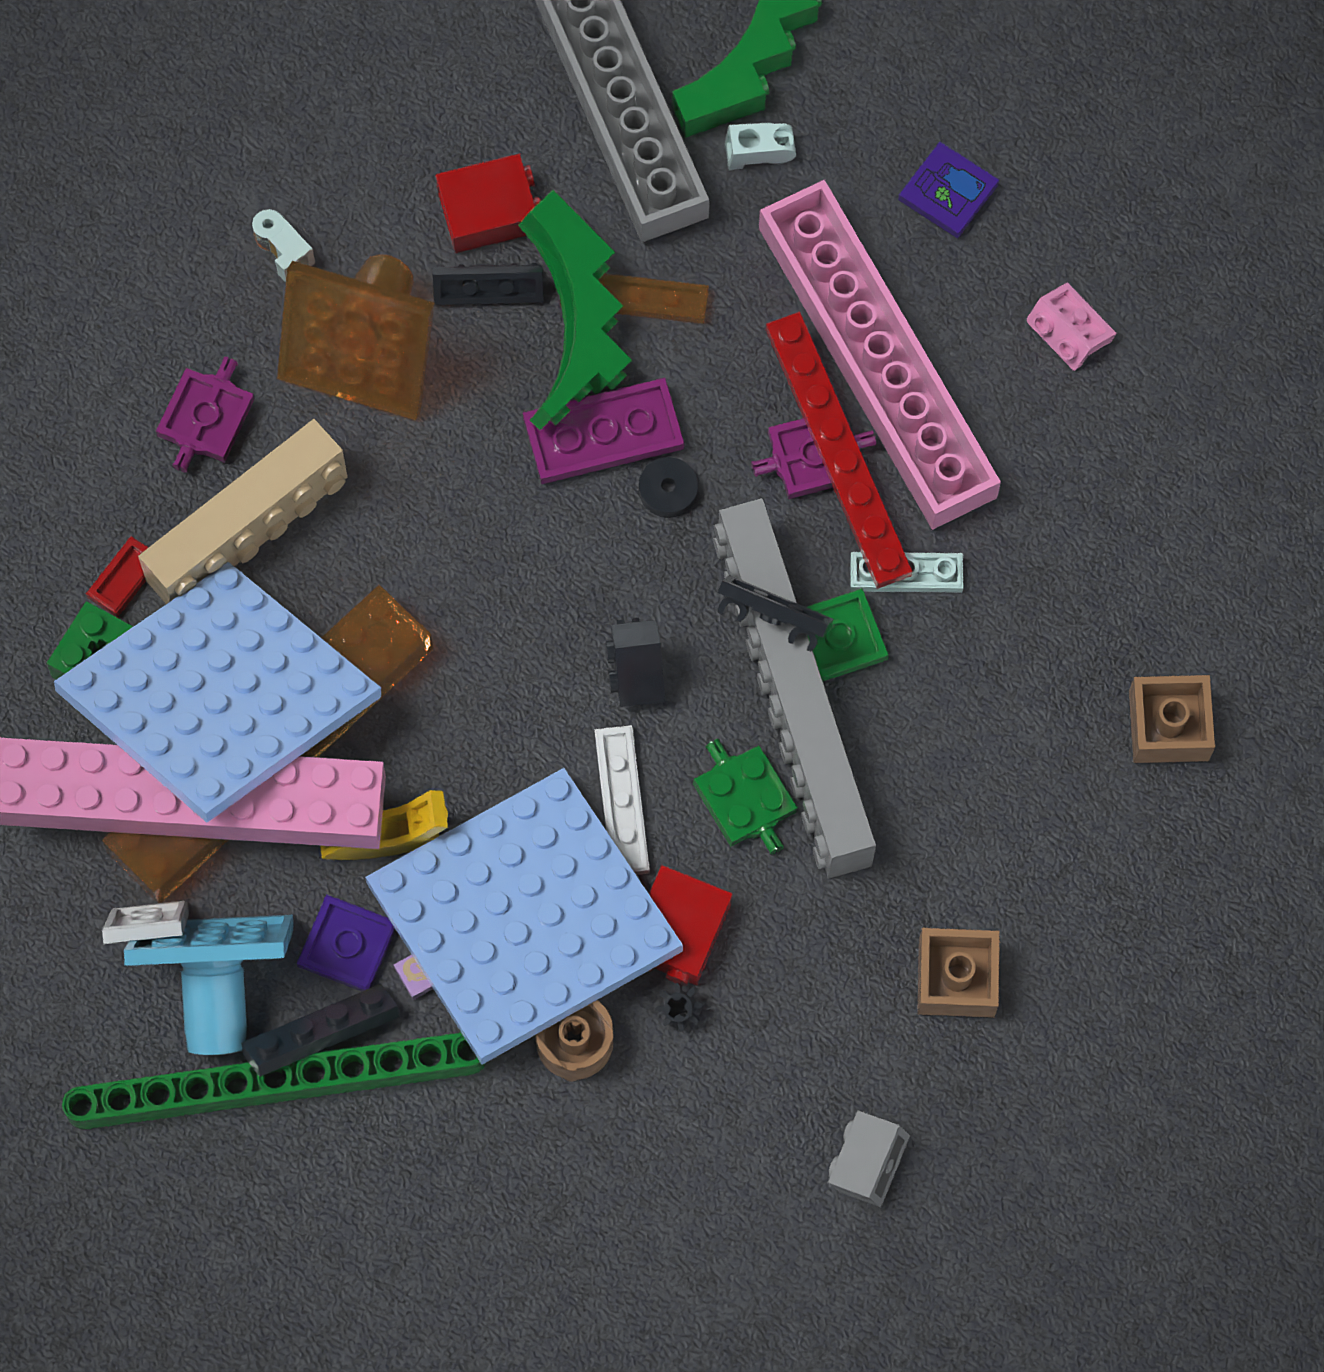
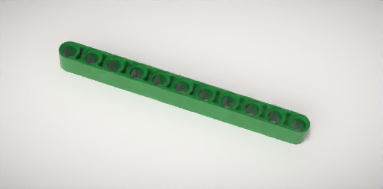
(258, 1092)

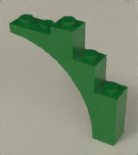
(738, 82)
(576, 263)

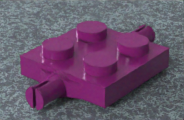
(205, 414)
(798, 460)

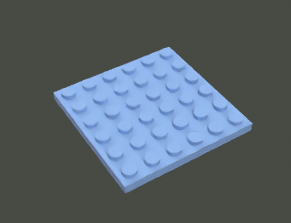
(217, 691)
(523, 915)

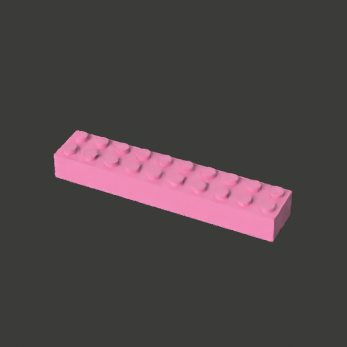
(879, 354)
(110, 792)

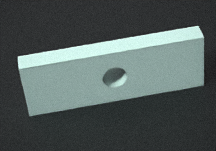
(930, 574)

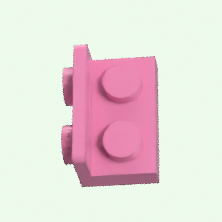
(1069, 325)

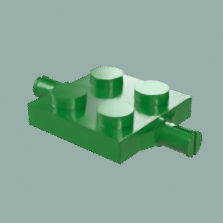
(744, 796)

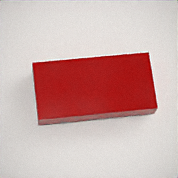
(120, 579)

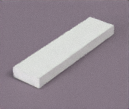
(622, 794)

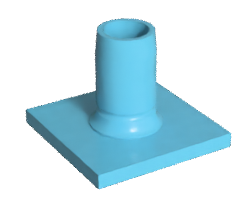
(213, 973)

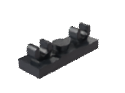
(488, 284)
(774, 610)

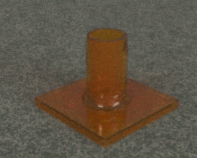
(357, 334)

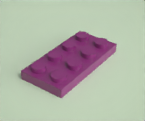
(606, 432)

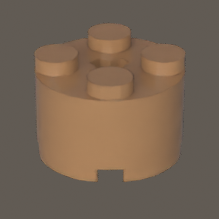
(577, 1059)

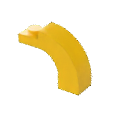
(401, 829)

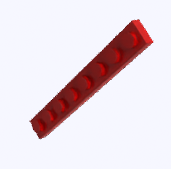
(838, 450)

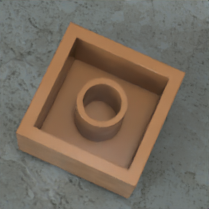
(1171, 719)
(958, 972)

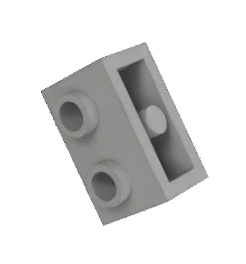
(868, 1158)

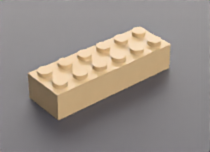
(247, 512)

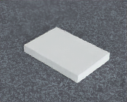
(145, 922)

